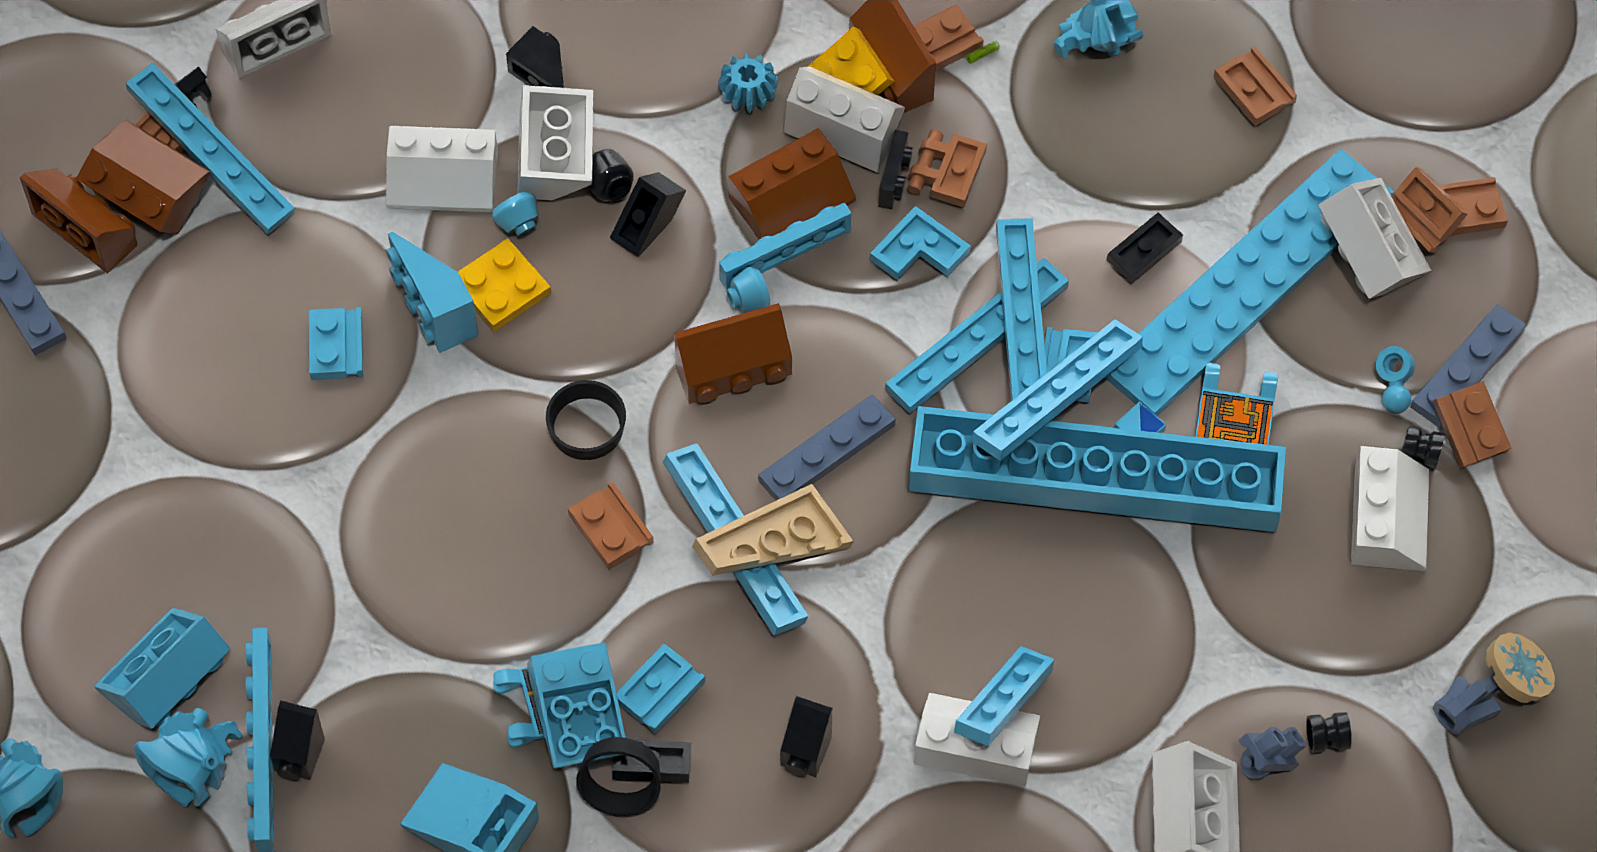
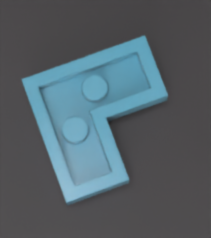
(918, 237)

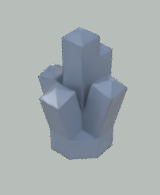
(1467, 705)

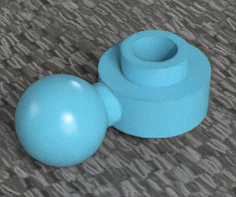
(1396, 396)

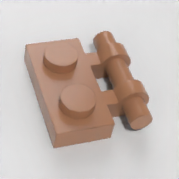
(957, 172)

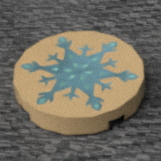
(1520, 668)

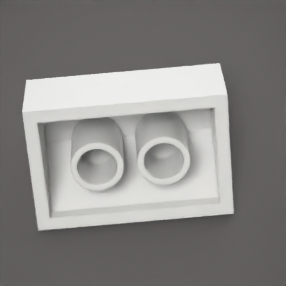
(272, 33)
(849, 117)
(554, 141)
(441, 169)
(1373, 237)
(1389, 510)
(1003, 760)
(1194, 800)

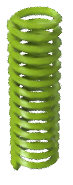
(986, 51)

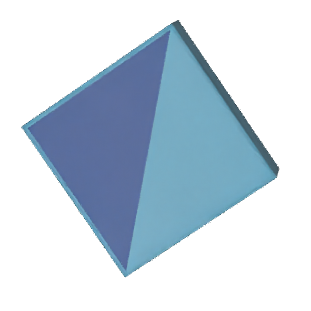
(1141, 419)

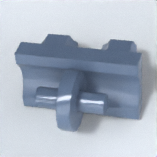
(1270, 751)

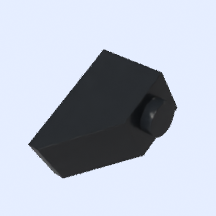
(536, 59)
(647, 212)
(806, 737)
(296, 741)

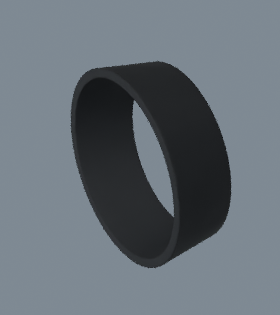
(585, 390)
(614, 802)

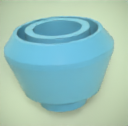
(517, 213)
(748, 291)

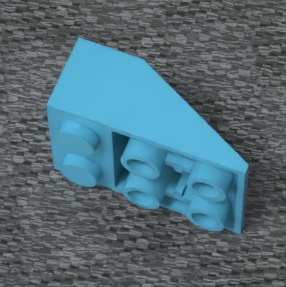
(433, 293)
(575, 701)
(471, 813)

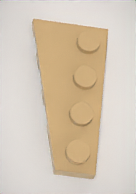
(776, 533)

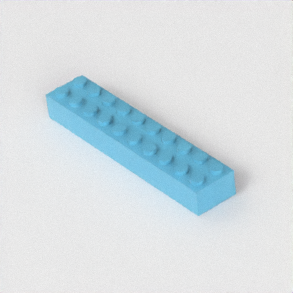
(1103, 471)

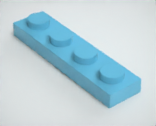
(792, 242)
(1004, 696)

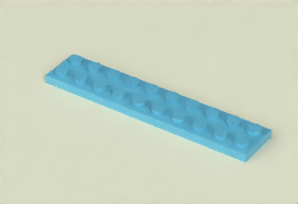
(1236, 290)

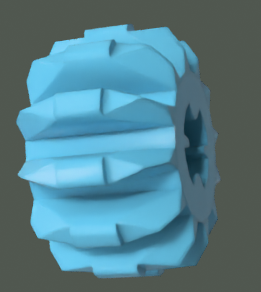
(748, 82)

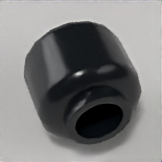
(610, 176)

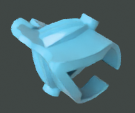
(1101, 25)
(188, 755)
(26, 784)

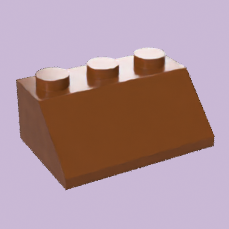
(899, 50)
(144, 177)
(790, 185)
(79, 217)
(733, 354)

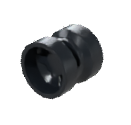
(1425, 447)
(1330, 732)

